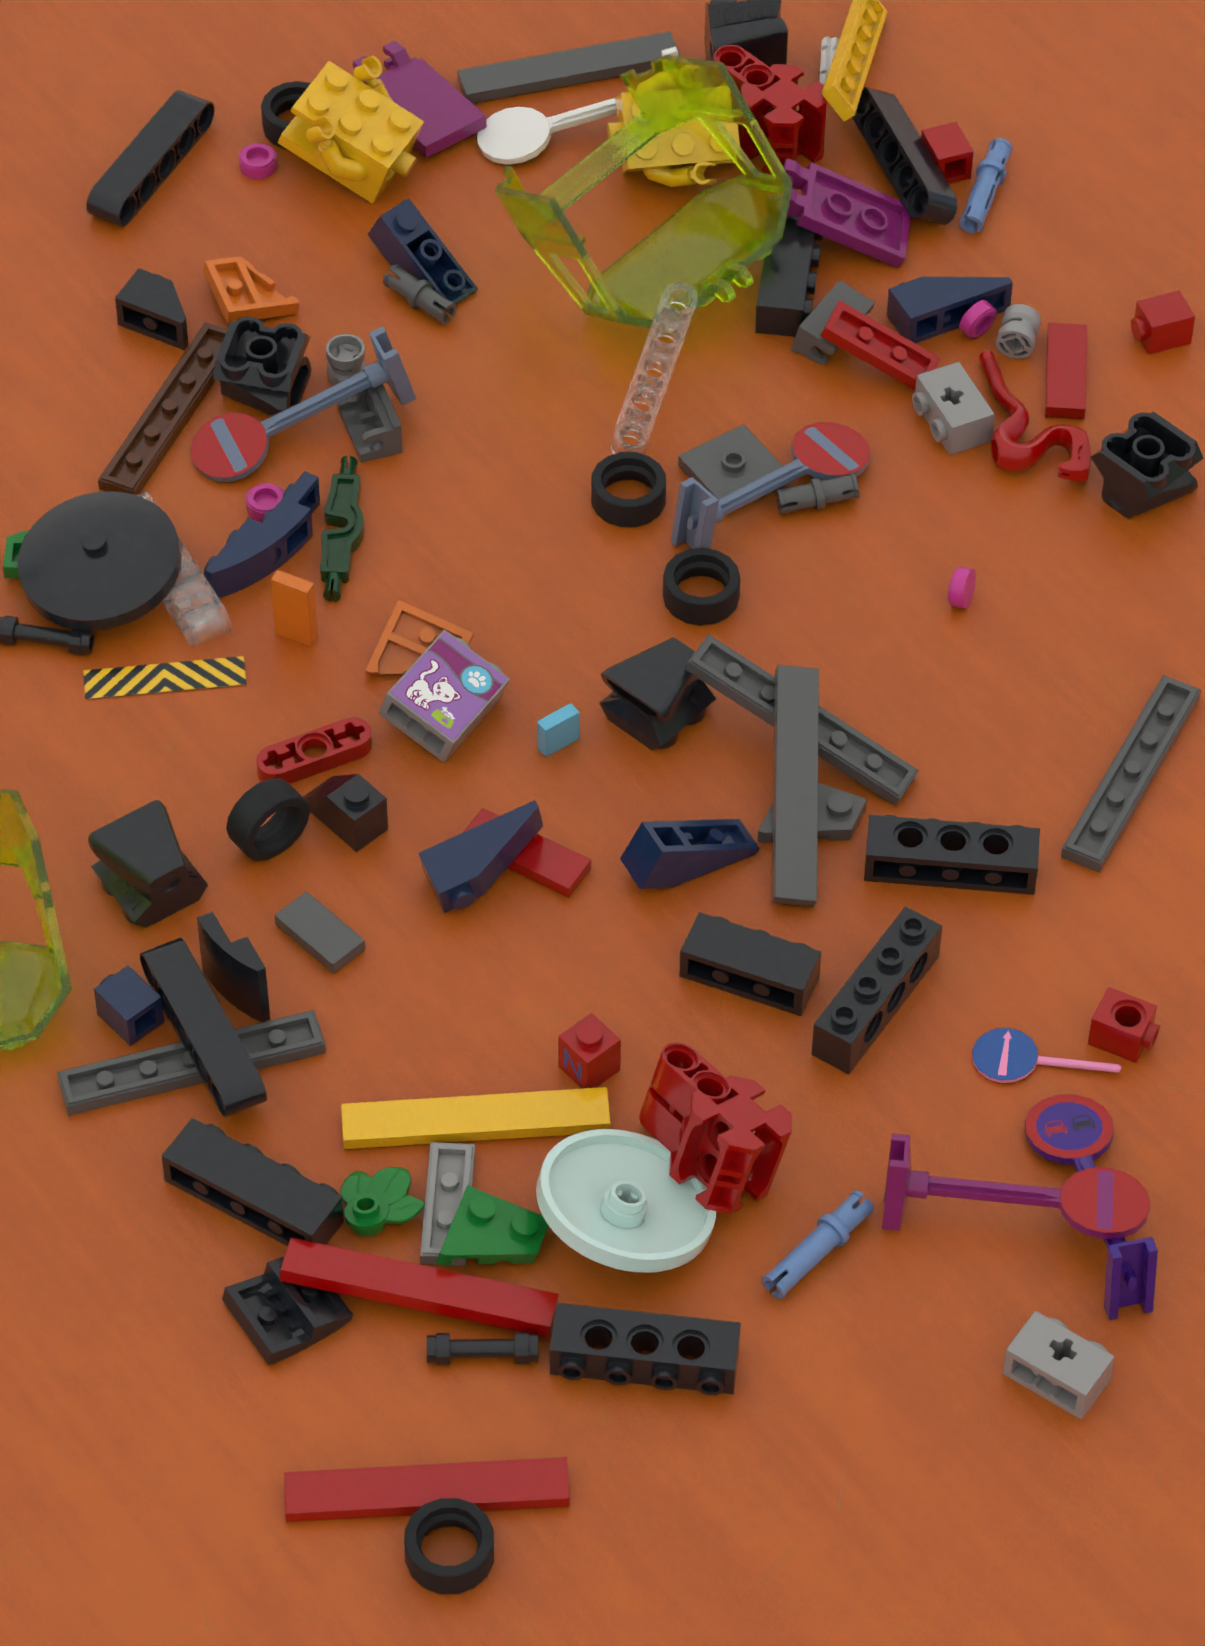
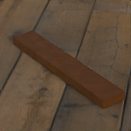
(165, 415)

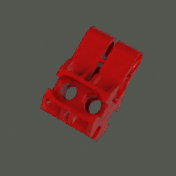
(773, 98)
(704, 1113)

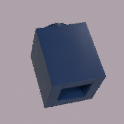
(128, 1005)

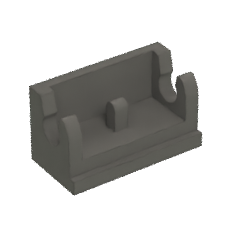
(809, 331)
(372, 424)

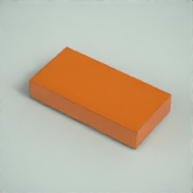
(294, 608)

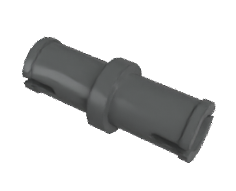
(419, 294)
(817, 493)

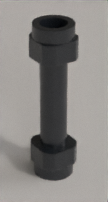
(76, 640)
(441, 1348)

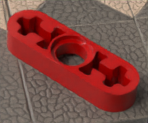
(322, 737)

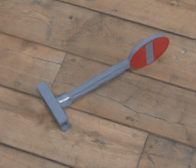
(237, 443)
(817, 449)

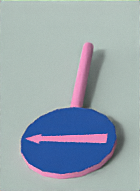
(1011, 1055)

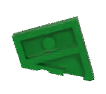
(492, 1231)

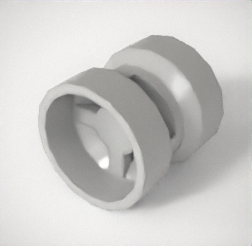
(1018, 331)
(344, 357)

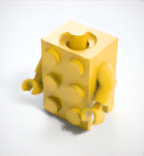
(353, 129)
(676, 155)

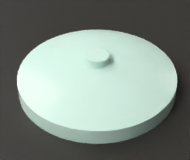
(618, 1205)

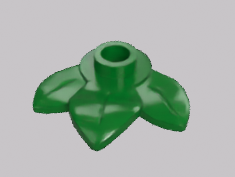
(378, 1200)

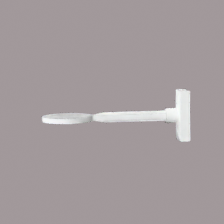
(524, 132)

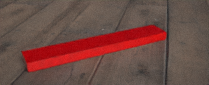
(419, 1287)
(407, 1488)

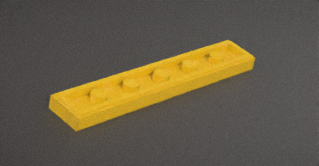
(854, 56)
(474, 1117)

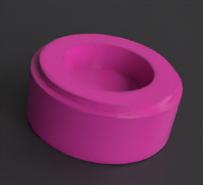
(257, 161)
(978, 319)
(261, 499)
(961, 587)

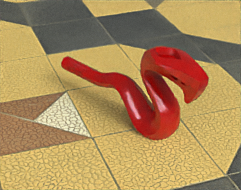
(1016, 456)

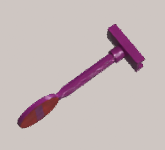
(1094, 1200)

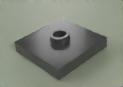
(728, 461)

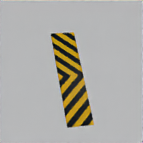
(164, 677)

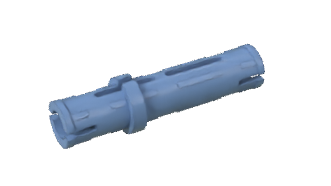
(990, 175)
(831, 1232)

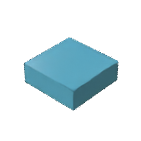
(558, 729)

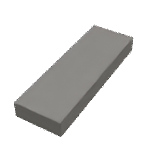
(447, 1178)

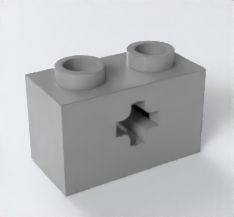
(953, 408)
(1058, 1364)

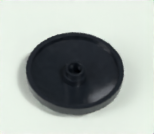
(99, 560)

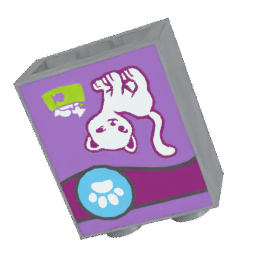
(444, 695)

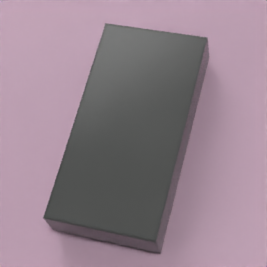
(319, 932)

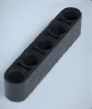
(904, 157)
(150, 158)
(203, 1027)

